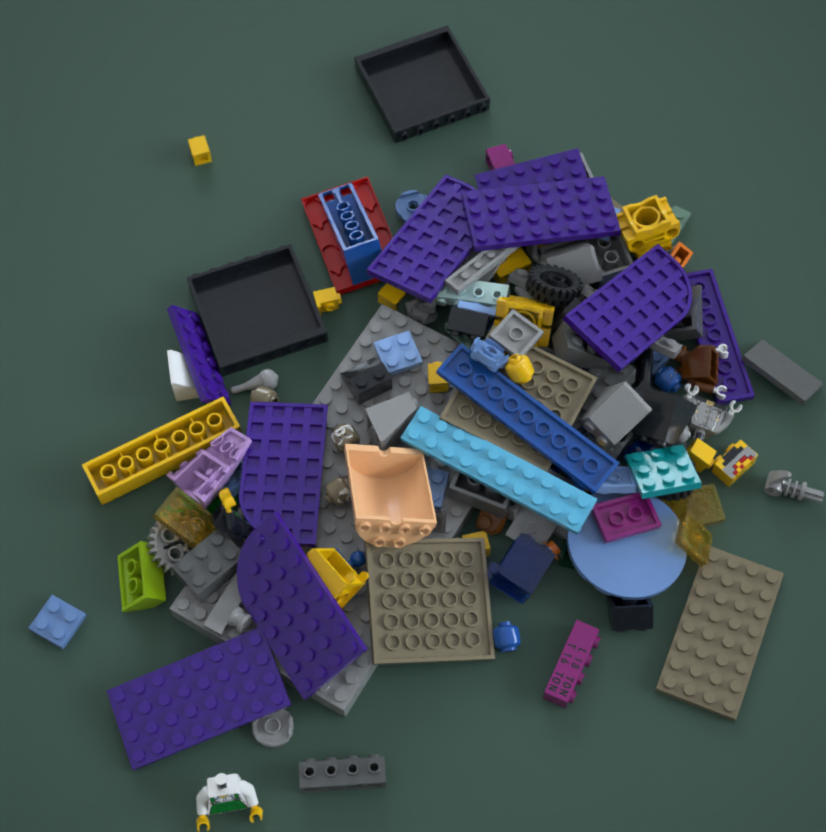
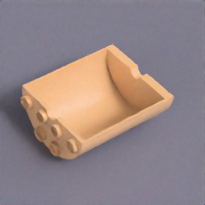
(389, 494)

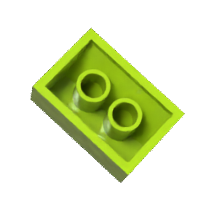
(140, 579)

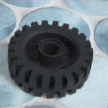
(553, 285)

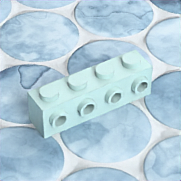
(479, 292)

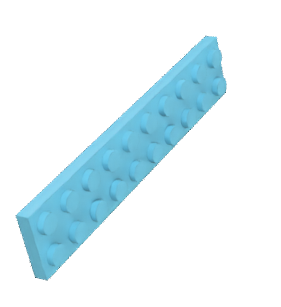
(499, 470)

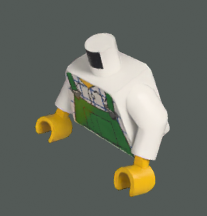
(224, 795)

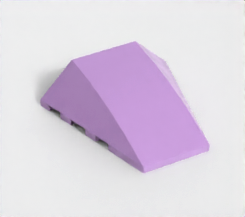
(212, 467)

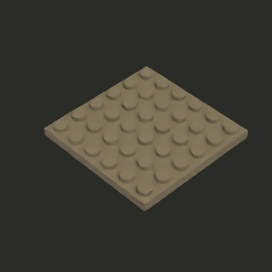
(554, 384)
(429, 602)

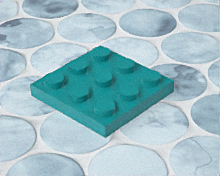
(663, 471)

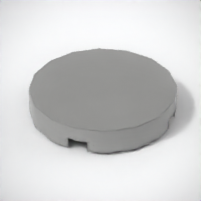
(273, 729)

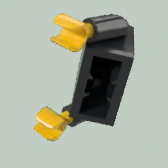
(228, 519)

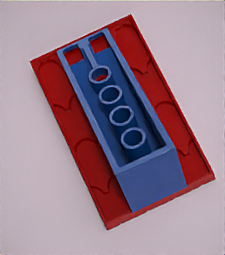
(345, 233)

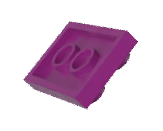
(625, 517)

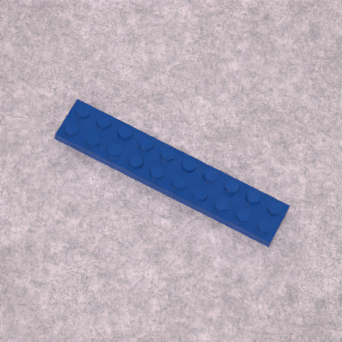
(528, 419)

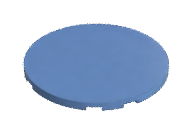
(630, 566)

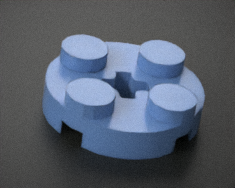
(405, 201)
(489, 353)

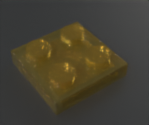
(694, 538)

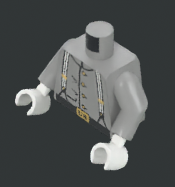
(709, 416)

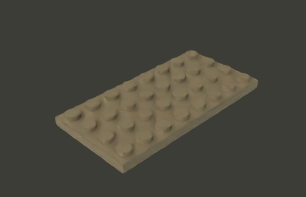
(720, 634)

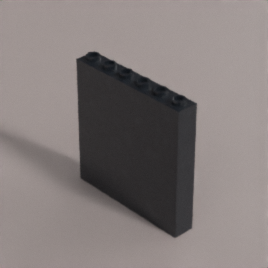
(422, 84)
(257, 309)

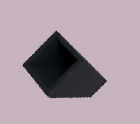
(666, 419)

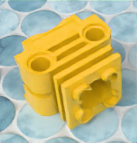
(647, 225)
(539, 312)

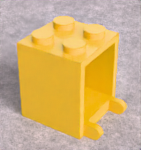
(337, 574)

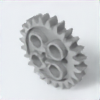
(158, 542)

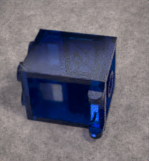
(521, 568)

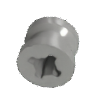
(240, 620)

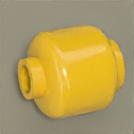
(519, 368)

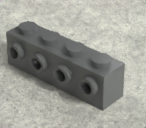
(343, 774)

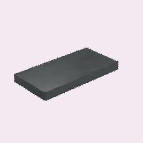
(782, 372)

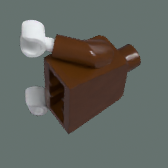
(701, 368)

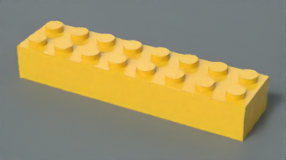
(158, 451)

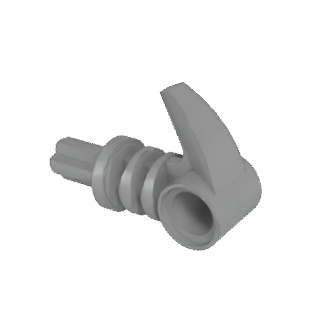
(776, 485)

